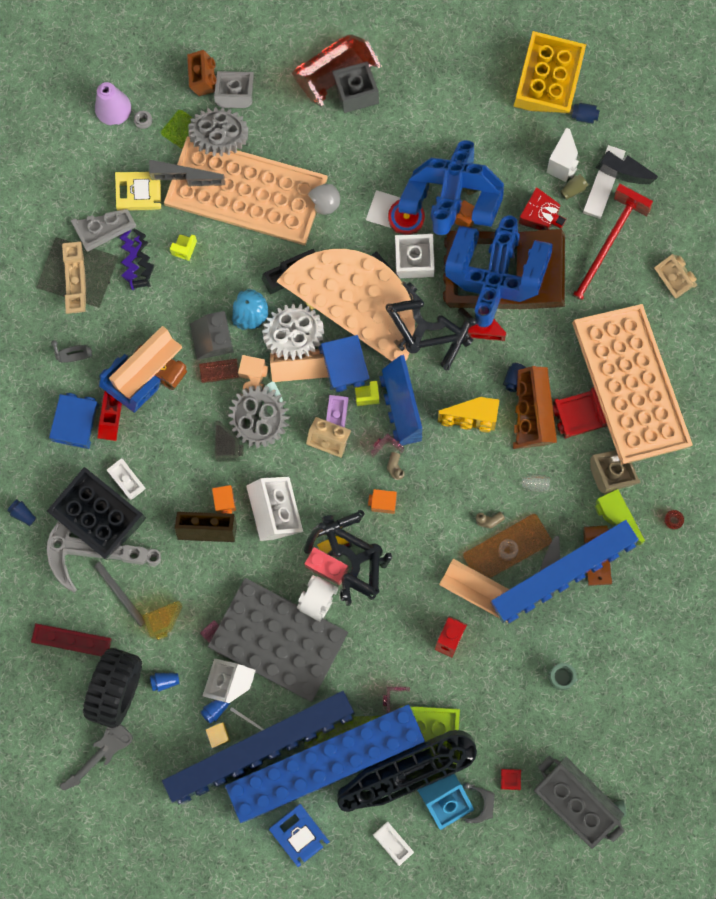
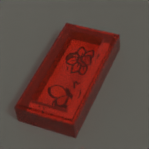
(219, 371)

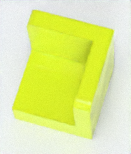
(183, 247)
(367, 394)

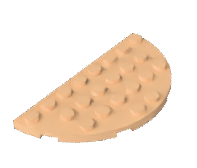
(353, 293)

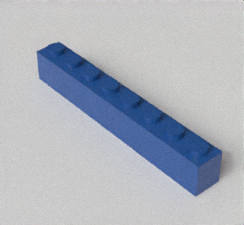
(564, 571)

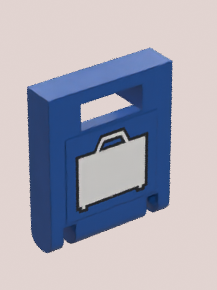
(301, 838)

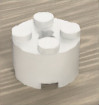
(317, 598)

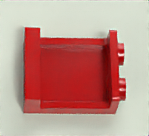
(579, 414)

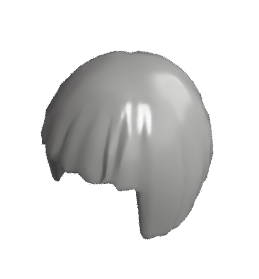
(325, 198)

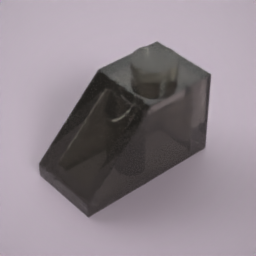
(227, 445)

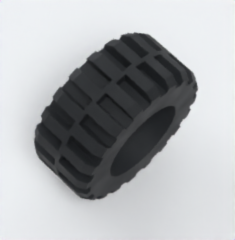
(112, 687)

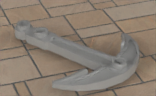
(76, 546)

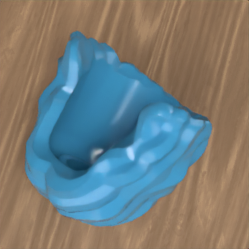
(250, 314)

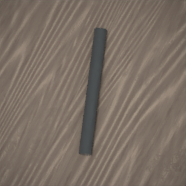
(119, 593)

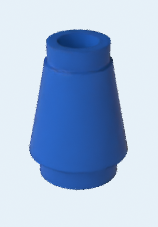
(163, 681)
(214, 710)

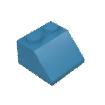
(446, 800)

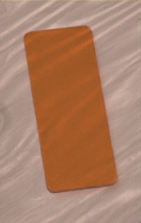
(528, 535)

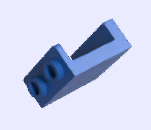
(344, 363)
(139, 398)
(74, 420)

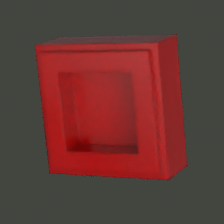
(510, 779)

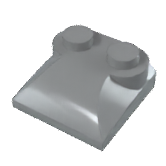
(234, 89)

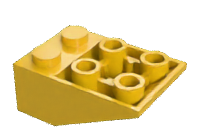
(474, 413)

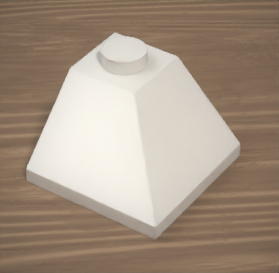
(227, 681)

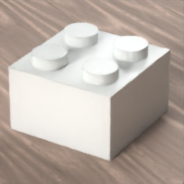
(414, 256)

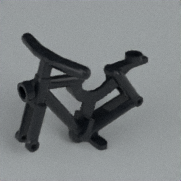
(414, 341)
(372, 552)

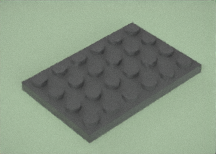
(277, 640)

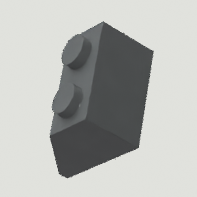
(356, 87)
(211, 335)

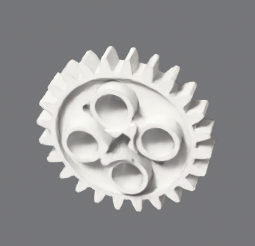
(293, 332)

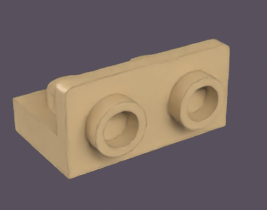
(676, 275)
(328, 437)

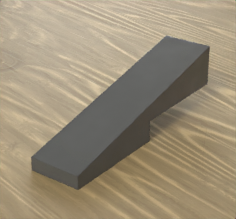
(194, 177)

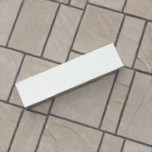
(601, 189)

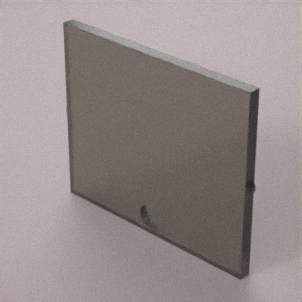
(98, 272)

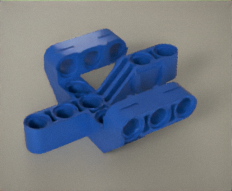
(454, 176)
(495, 281)

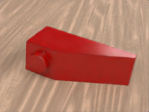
(109, 418)

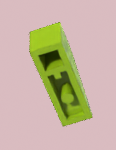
(615, 511)

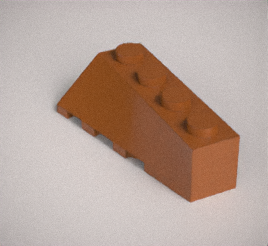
(535, 409)

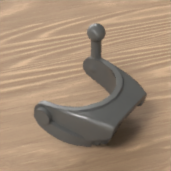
(63, 357)
(487, 812)

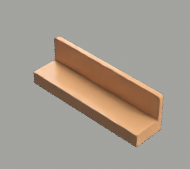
(145, 363)
(299, 369)
(472, 586)

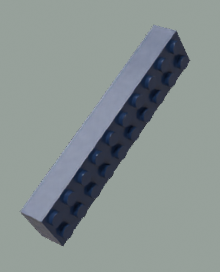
(257, 748)

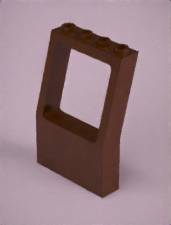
(552, 287)

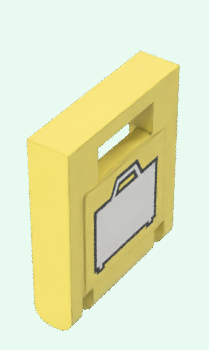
(141, 191)

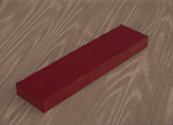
(70, 640)

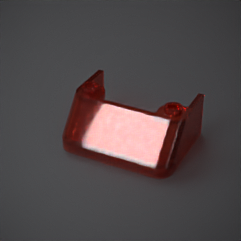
(316, 74)

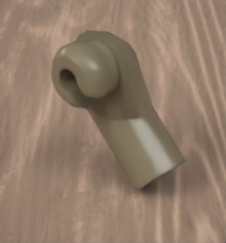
(489, 522)

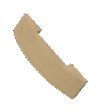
(75, 277)

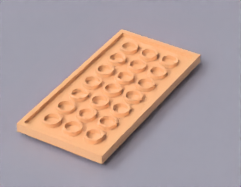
(256, 196)
(632, 384)

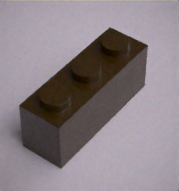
(205, 526)

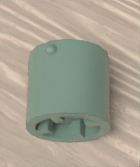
(562, 676)

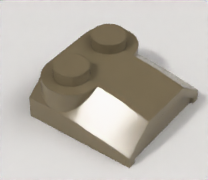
(610, 473)

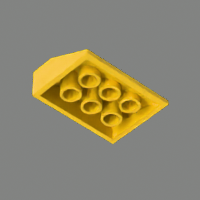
(549, 74)

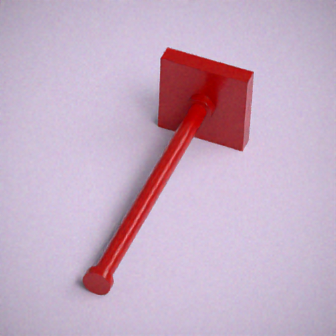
(632, 201)

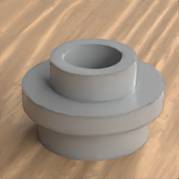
(143, 114)

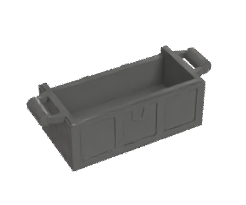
(579, 802)

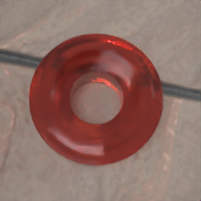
(674, 513)

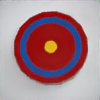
(405, 223)

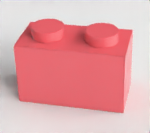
(326, 566)

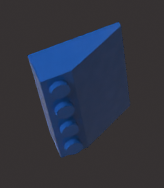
(401, 401)

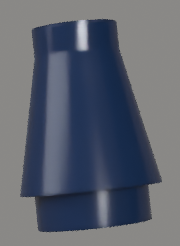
(21, 512)

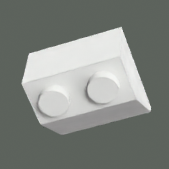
(564, 158)

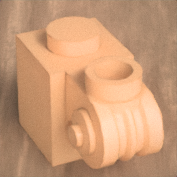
(254, 370)

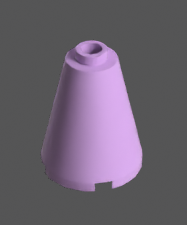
(111, 104)

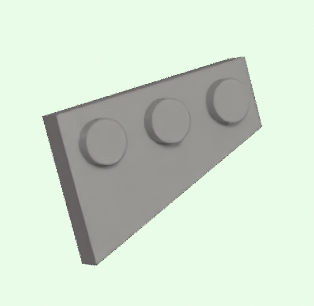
(101, 229)

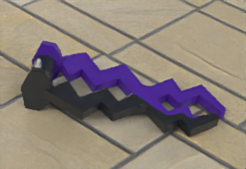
(136, 252)

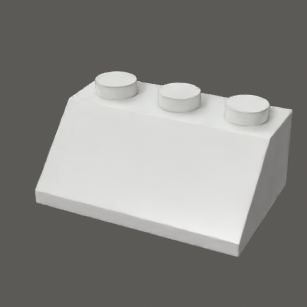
(274, 508)

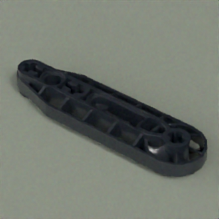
(408, 771)

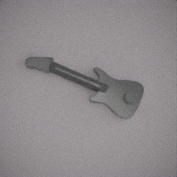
(110, 743)

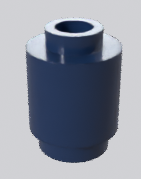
(585, 113)
(511, 377)

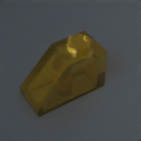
(162, 620)

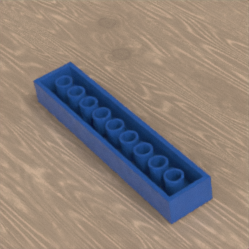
(324, 764)

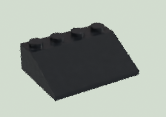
(96, 513)

